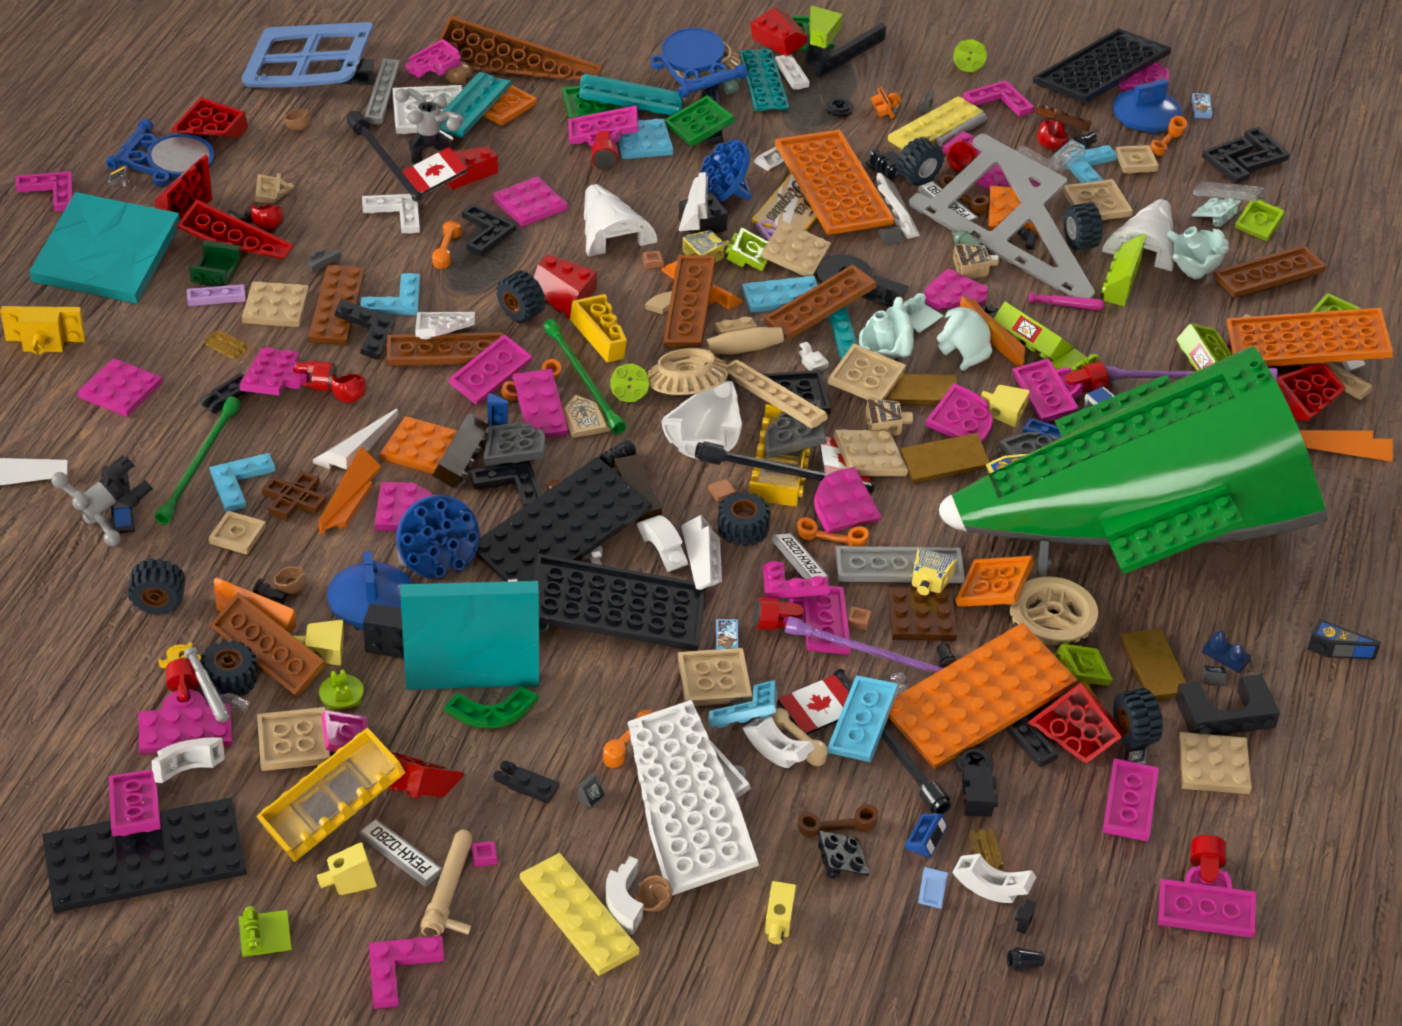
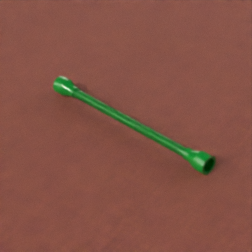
(615, 421)
(166, 511)

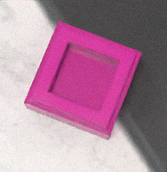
(484, 854)

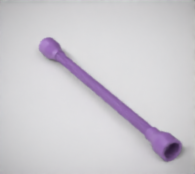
(1116, 373)
(798, 627)

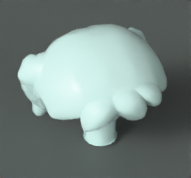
(1198, 251)
(889, 332)
(968, 334)

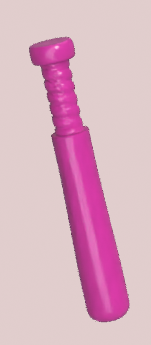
(1075, 302)

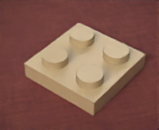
(1136, 159)
(237, 532)

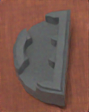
(322, 258)
(1043, 560)

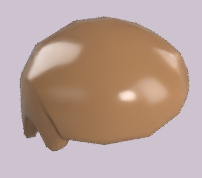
(459, 74)
(297, 119)
(290, 580)
(654, 893)

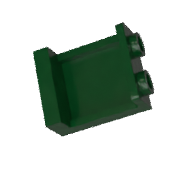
(216, 264)

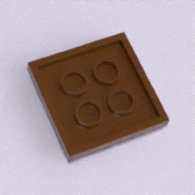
(921, 616)

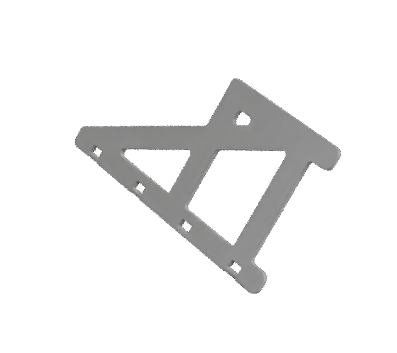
(1018, 171)

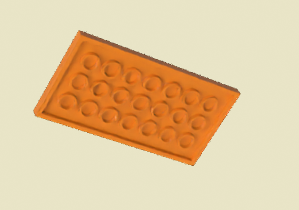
(834, 182)
(1313, 336)
(979, 695)

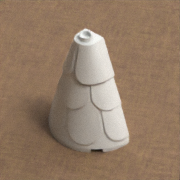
(610, 217)
(1154, 222)
(705, 417)

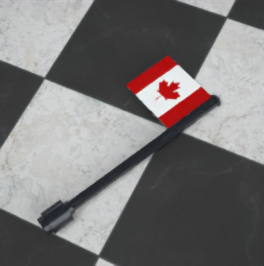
(420, 177)
(829, 453)
(821, 707)

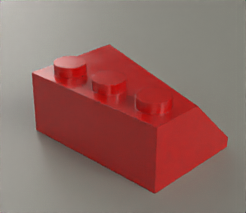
(778, 32)
(212, 119)
(479, 163)
(188, 187)
(564, 282)
(1310, 390)
(1079, 723)
(424, 777)

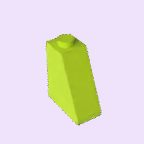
(823, 26)

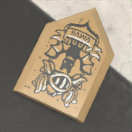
(584, 417)

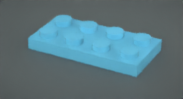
(775, 293)
(863, 718)

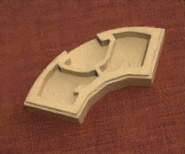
(659, 303)

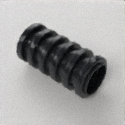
(624, 449)

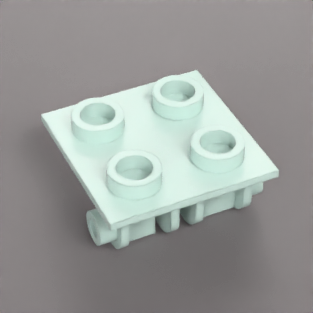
(1219, 210)
(921, 314)

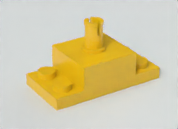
(43, 327)

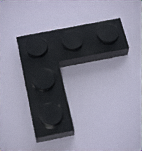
(1268, 154)
(1222, 155)
(495, 229)
(379, 325)
(518, 473)
(1032, 740)

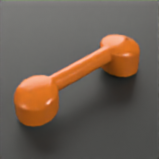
(1175, 129)
(441, 257)
(508, 389)
(808, 531)
(615, 750)

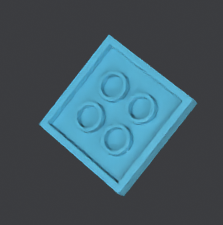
(647, 142)

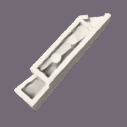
(697, 204)
(896, 206)
(29, 469)
(703, 552)

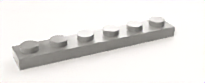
(382, 91)

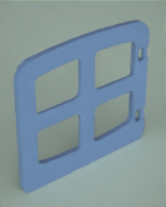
(308, 55)

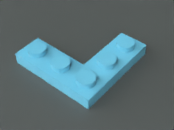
(1082, 166)
(405, 304)
(227, 474)
(763, 705)

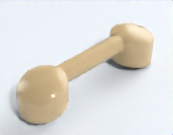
(819, 754)

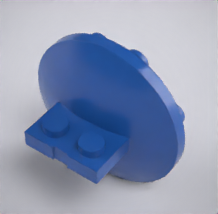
(1147, 107)
(727, 170)
(437, 536)
(363, 584)

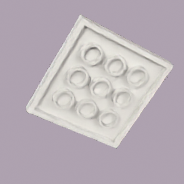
(402, 110)

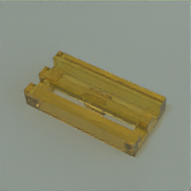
(223, 345)
(993, 843)

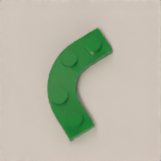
(492, 715)

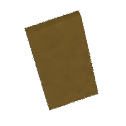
(921, 389)
(944, 458)
(1153, 662)

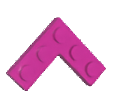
(1003, 91)
(58, 182)
(778, 588)
(393, 953)

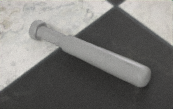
(965, 127)
(211, 694)

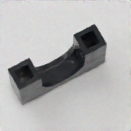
(1204, 718)

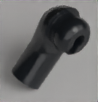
(246, 217)
(1029, 236)

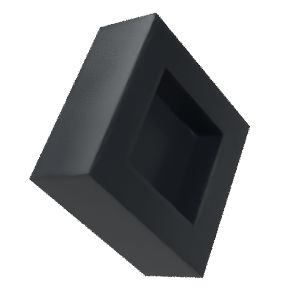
(1024, 916)

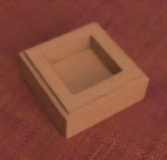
(652, 259)
(721, 490)
(859, 618)

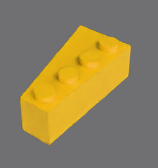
(599, 326)

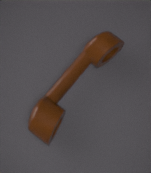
(978, 204)
(864, 820)

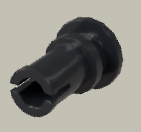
(1087, 139)
(268, 592)
(945, 655)

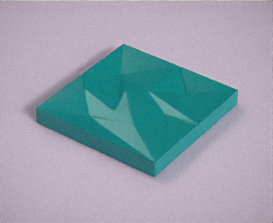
(105, 247)
(470, 634)

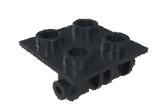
(884, 163)
(886, 291)
(841, 854)

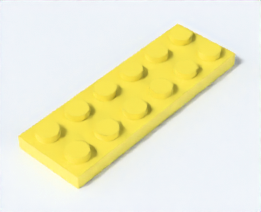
(935, 123)
(579, 914)

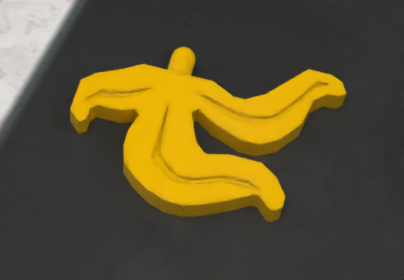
(174, 653)

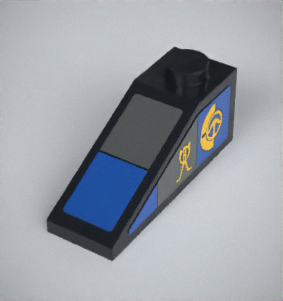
(122, 514)
(1340, 642)

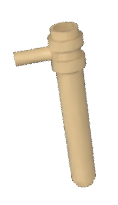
(438, 910)

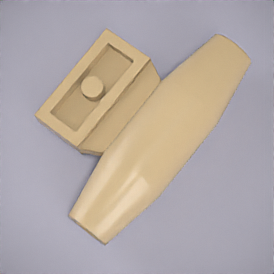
(742, 336)

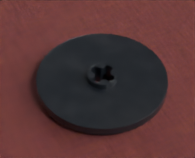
(837, 263)

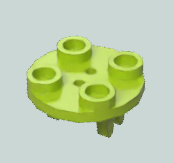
(977, 57)
(620, 382)
(341, 691)

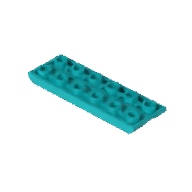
(763, 80)
(630, 94)
(475, 101)

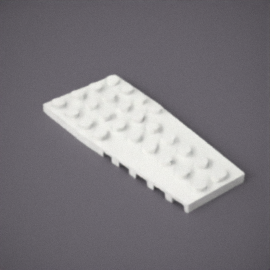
(688, 800)

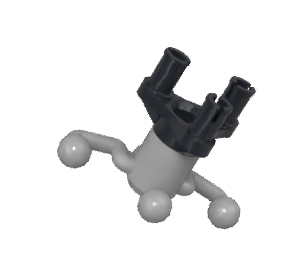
(428, 120)
(104, 495)

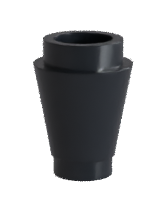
(1023, 959)

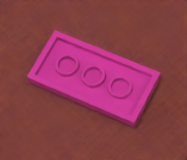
(490, 369)
(540, 402)
(1130, 800)
(133, 803)

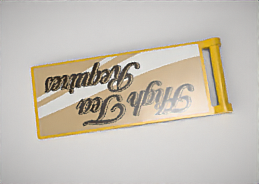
(787, 205)

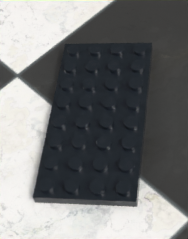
(1101, 65)
(563, 522)
(619, 602)
(190, 849)

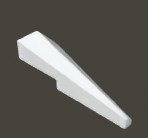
(344, 452)

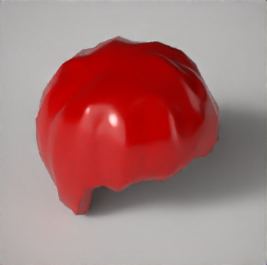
(1051, 135)
(960, 155)
(267, 216)
(348, 387)

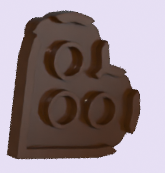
(1065, 118)

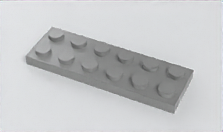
(886, 563)

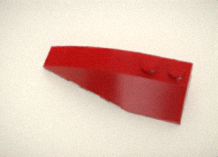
(221, 227)

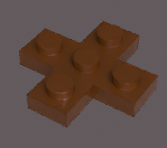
(294, 495)

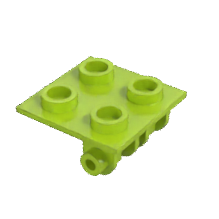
(1075, 360)
(264, 932)

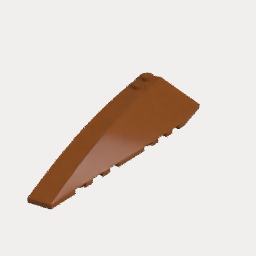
(501, 53)

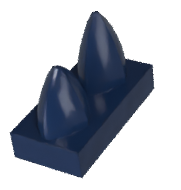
(1229, 655)

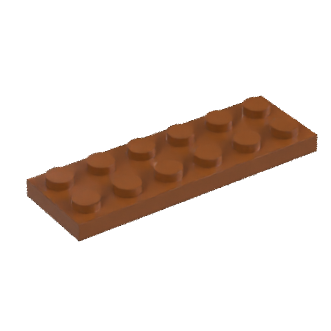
(1269, 271)
(338, 284)
(689, 301)
(820, 301)
(438, 350)
(274, 647)

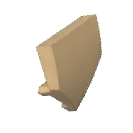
(271, 189)

